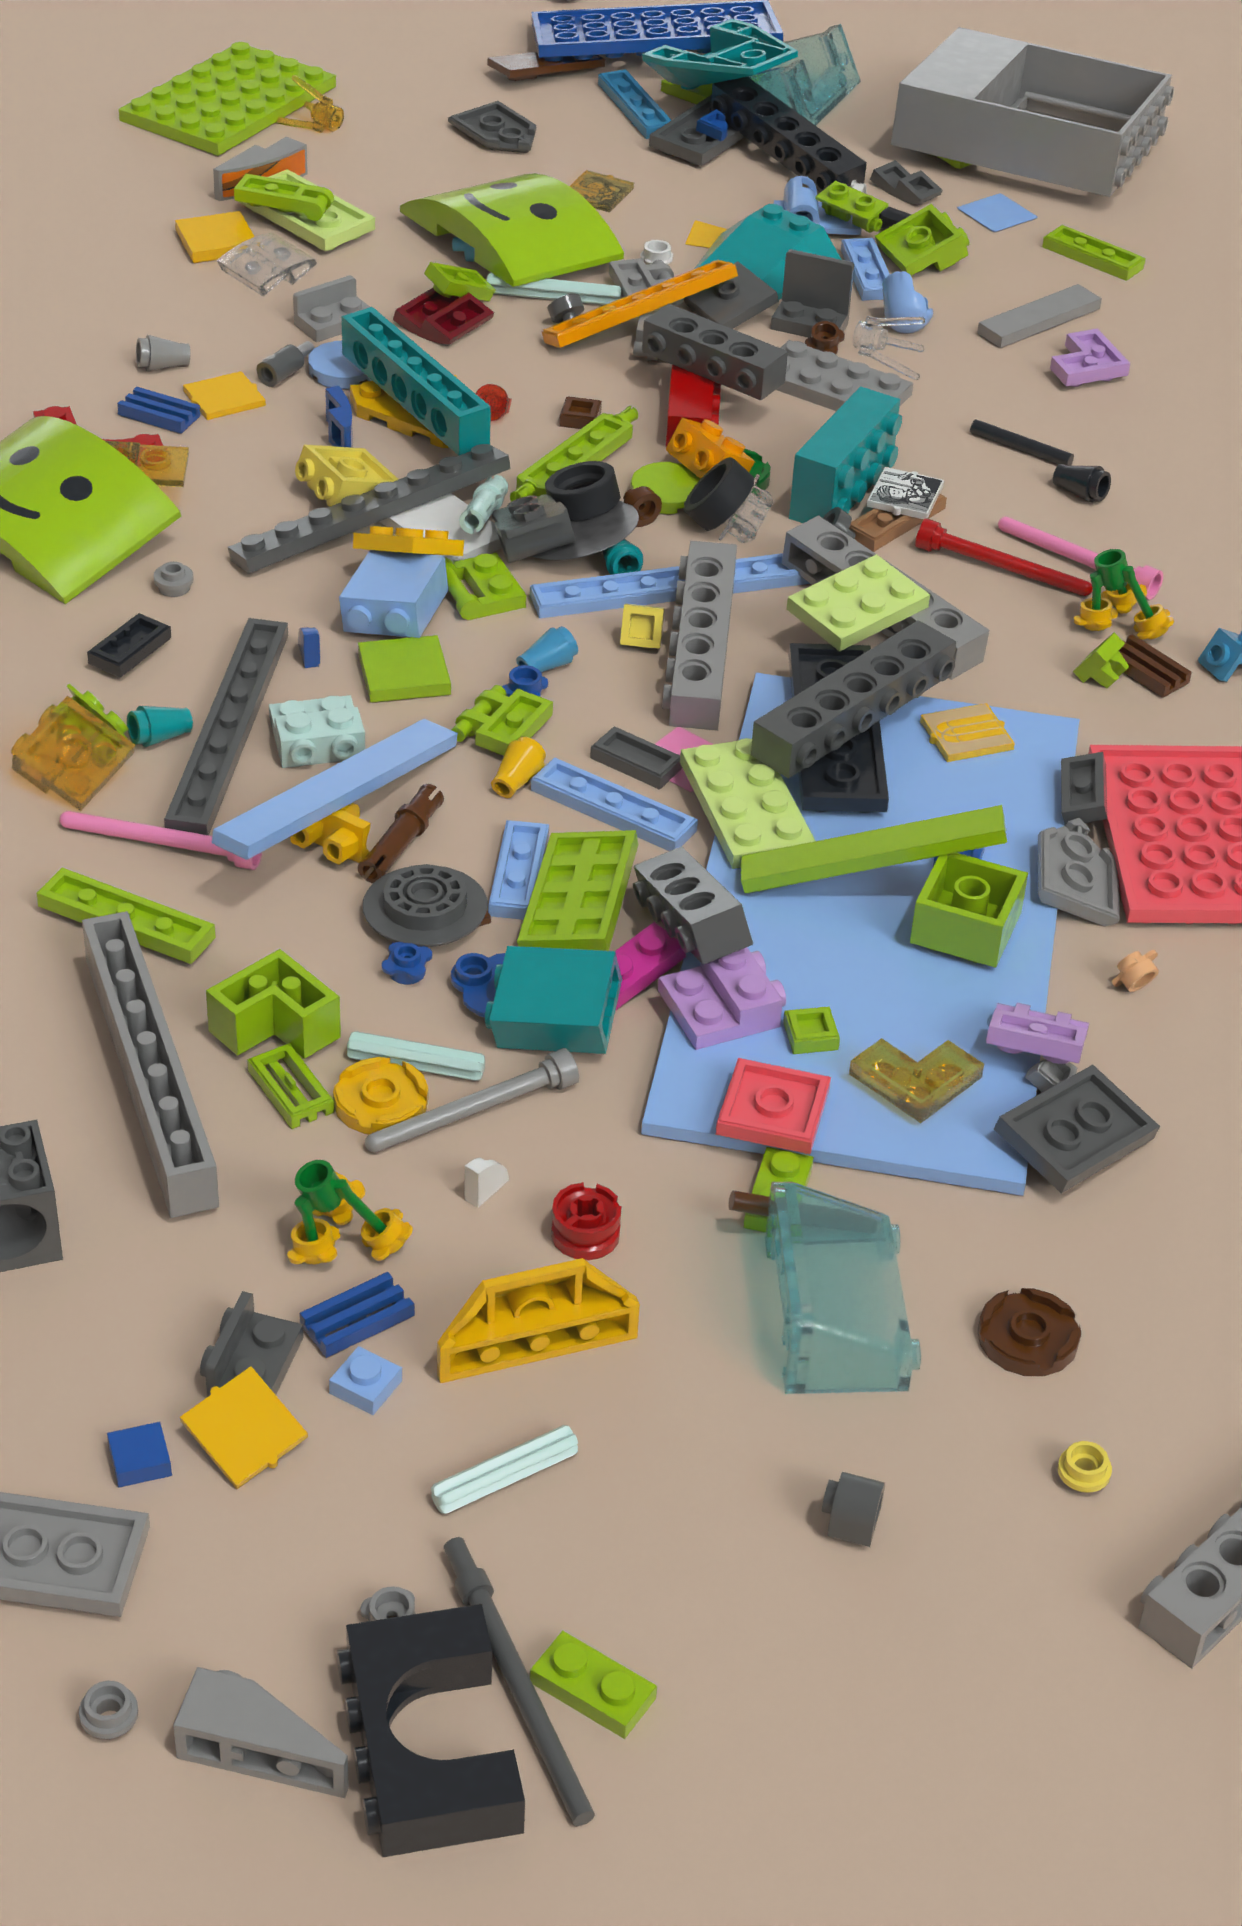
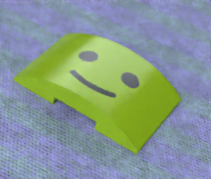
(521, 227)
(73, 506)

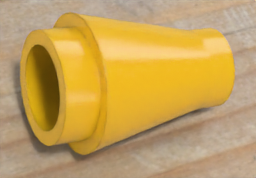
(519, 765)

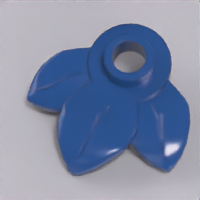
(475, 978)

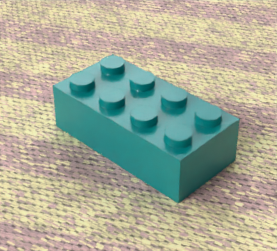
(845, 455)

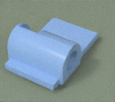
(802, 202)

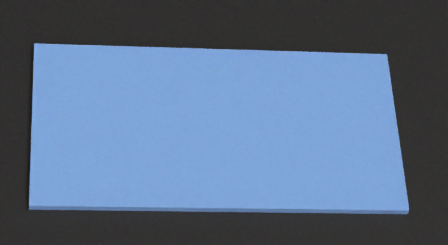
(851, 950)

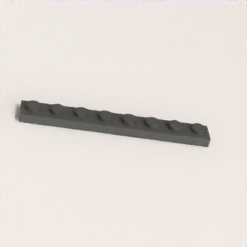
(368, 508)
(227, 727)

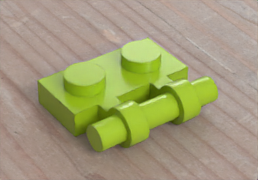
(502, 719)

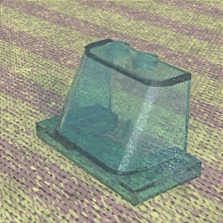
(817, 77)

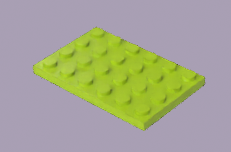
(226, 98)

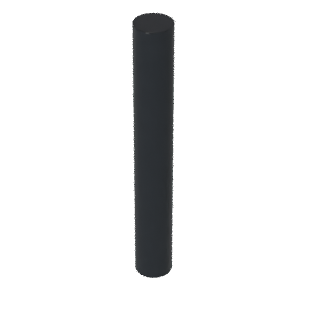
(1021, 443)

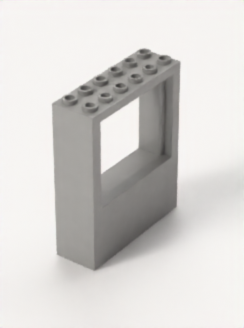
(974, 100)

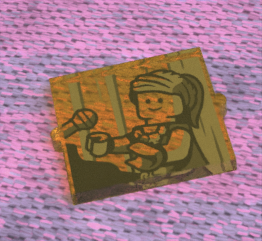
(601, 190)

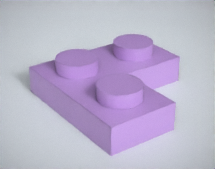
(1090, 359)

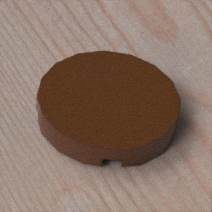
(1029, 1332)

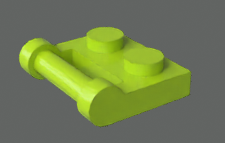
(491, 583)

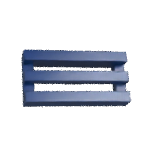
(159, 410)
(352, 1309)

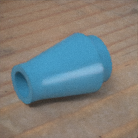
(551, 650)

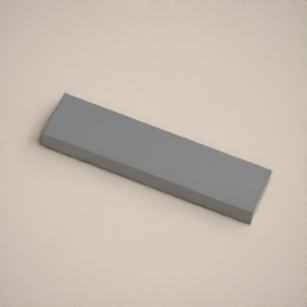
(1039, 315)

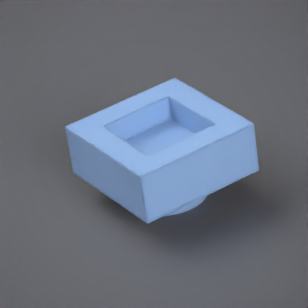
(365, 1380)

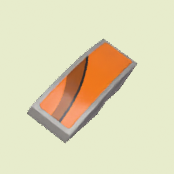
(262, 162)

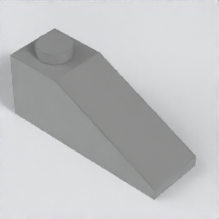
(248, 1731)

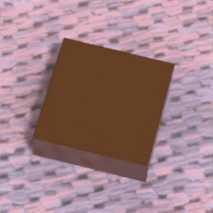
(579, 412)

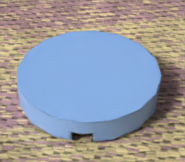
(333, 367)

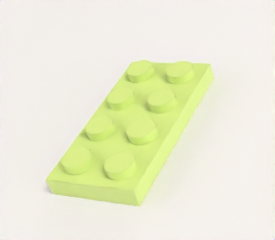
(338, 224)
(743, 800)

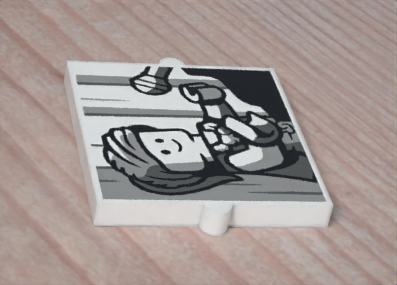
(905, 493)

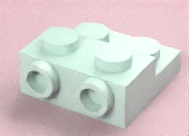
(316, 730)

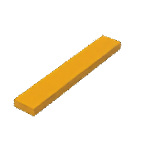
(639, 303)

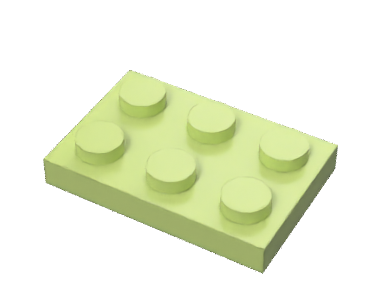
(858, 602)

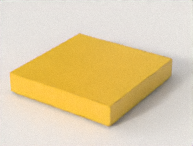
(212, 235)

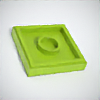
(404, 668)

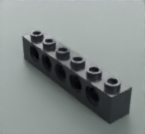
(785, 134)

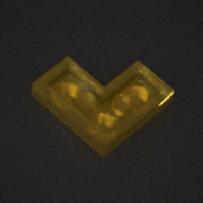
(916, 1086)

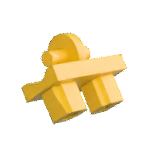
(340, 835)

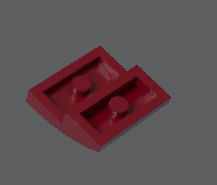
(441, 317)

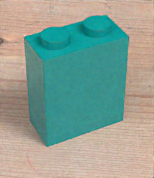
(554, 999)

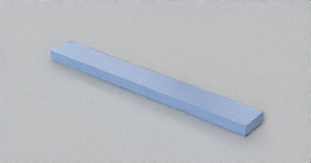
(650, 587)
(333, 789)

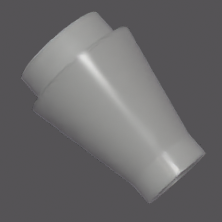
(161, 353)

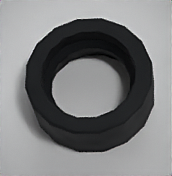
(585, 489)
(719, 494)

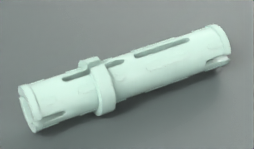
(484, 503)

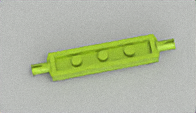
(590, 443)

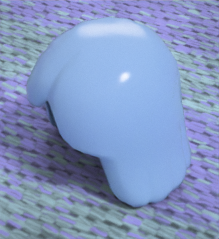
(903, 301)

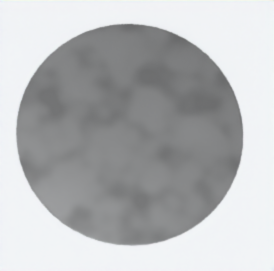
(596, 533)

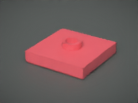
(773, 1106)

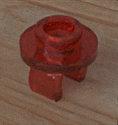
(497, 398)

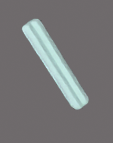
(422, 1056)
(504, 1469)

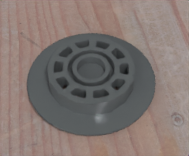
(425, 905)

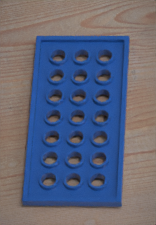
(641, 28)

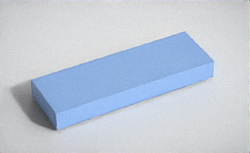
(868, 266)
(517, 868)

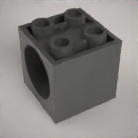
(26, 1200)

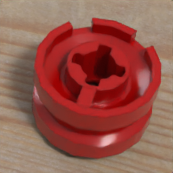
(586, 1221)

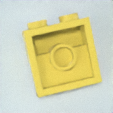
(340, 471)

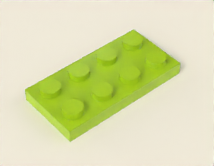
(579, 890)

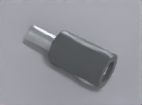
(283, 363)

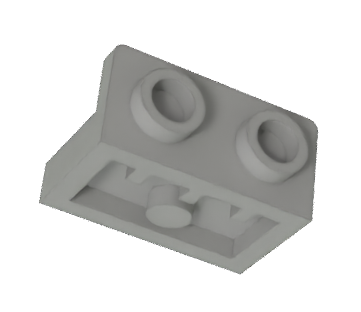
(321, 307)

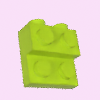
(924, 240)

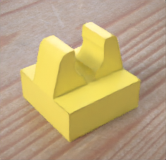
(642, 626)

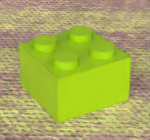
(968, 908)

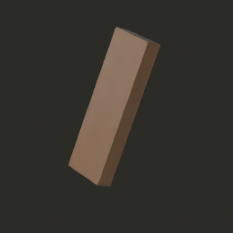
(881, 527)

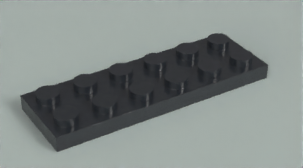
(854, 773)

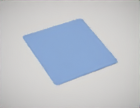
(997, 212)

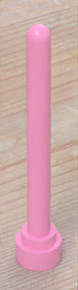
(1146, 575)
(152, 834)

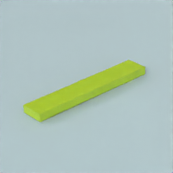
(873, 849)

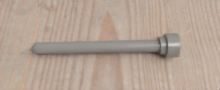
(556, 1071)

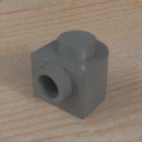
(853, 1507)

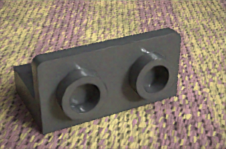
(252, 1341)

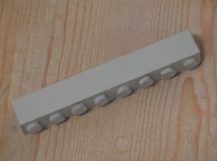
(151, 1066)

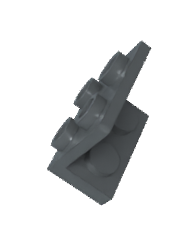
(813, 292)

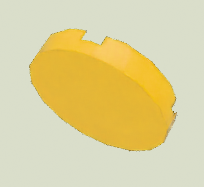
(379, 1094)

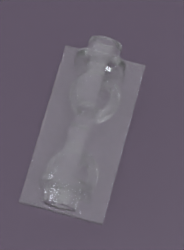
(749, 516)

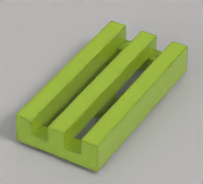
(304, 1109)

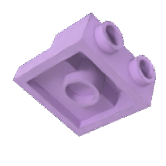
(724, 999)

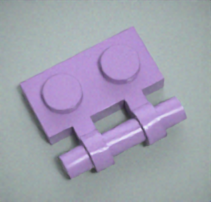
(1052, 1036)

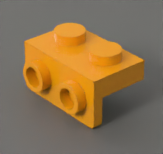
(703, 446)

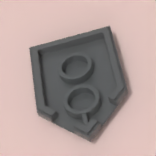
(496, 127)

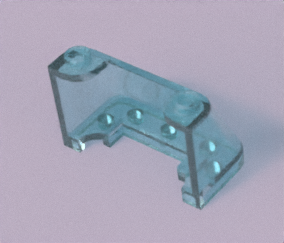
(838, 1294)

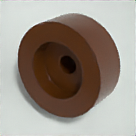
(645, 502)

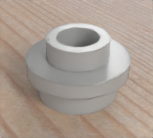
(173, 579)
(108, 1697)

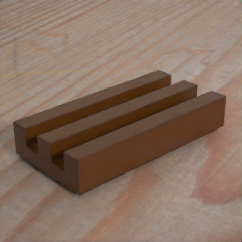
(1153, 667)

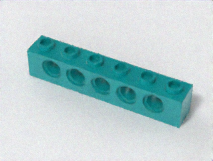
(416, 380)

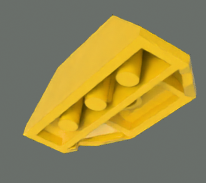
(536, 1319)

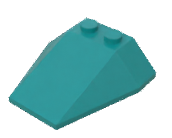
(736, 52)
(764, 240)

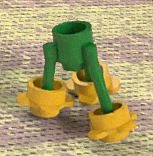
(1122, 593)
(335, 1196)

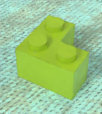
(271, 1000)

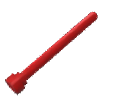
(933, 536)

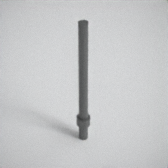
(476, 1589)

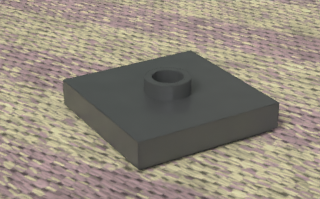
(734, 299)

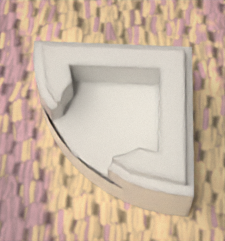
(483, 1180)

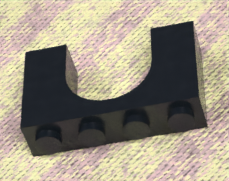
(416, 1798)

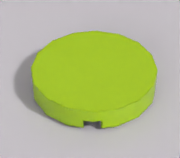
(669, 481)

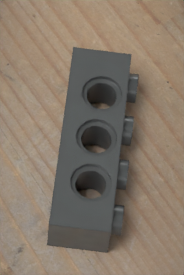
(714, 351)
(692, 905)

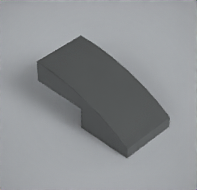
(908, 187)

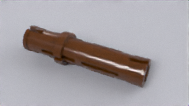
(409, 822)

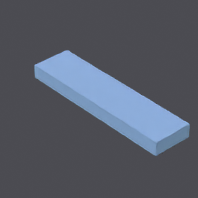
(614, 804)

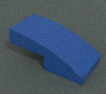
(339, 417)

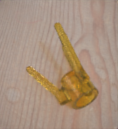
(324, 113)

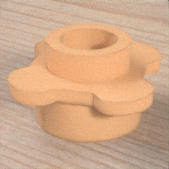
(1136, 970)

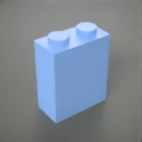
(394, 593)

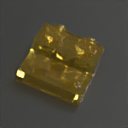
(70, 753)

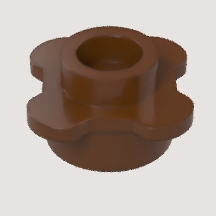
(825, 337)

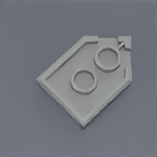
(1077, 874)

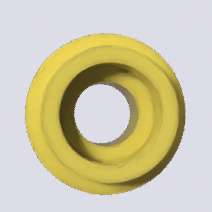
(1085, 1467)

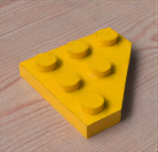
(373, 401)

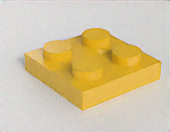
(408, 541)

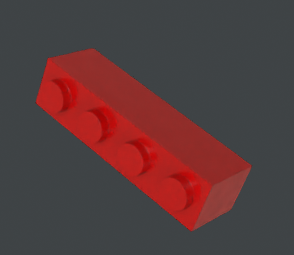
(692, 399)

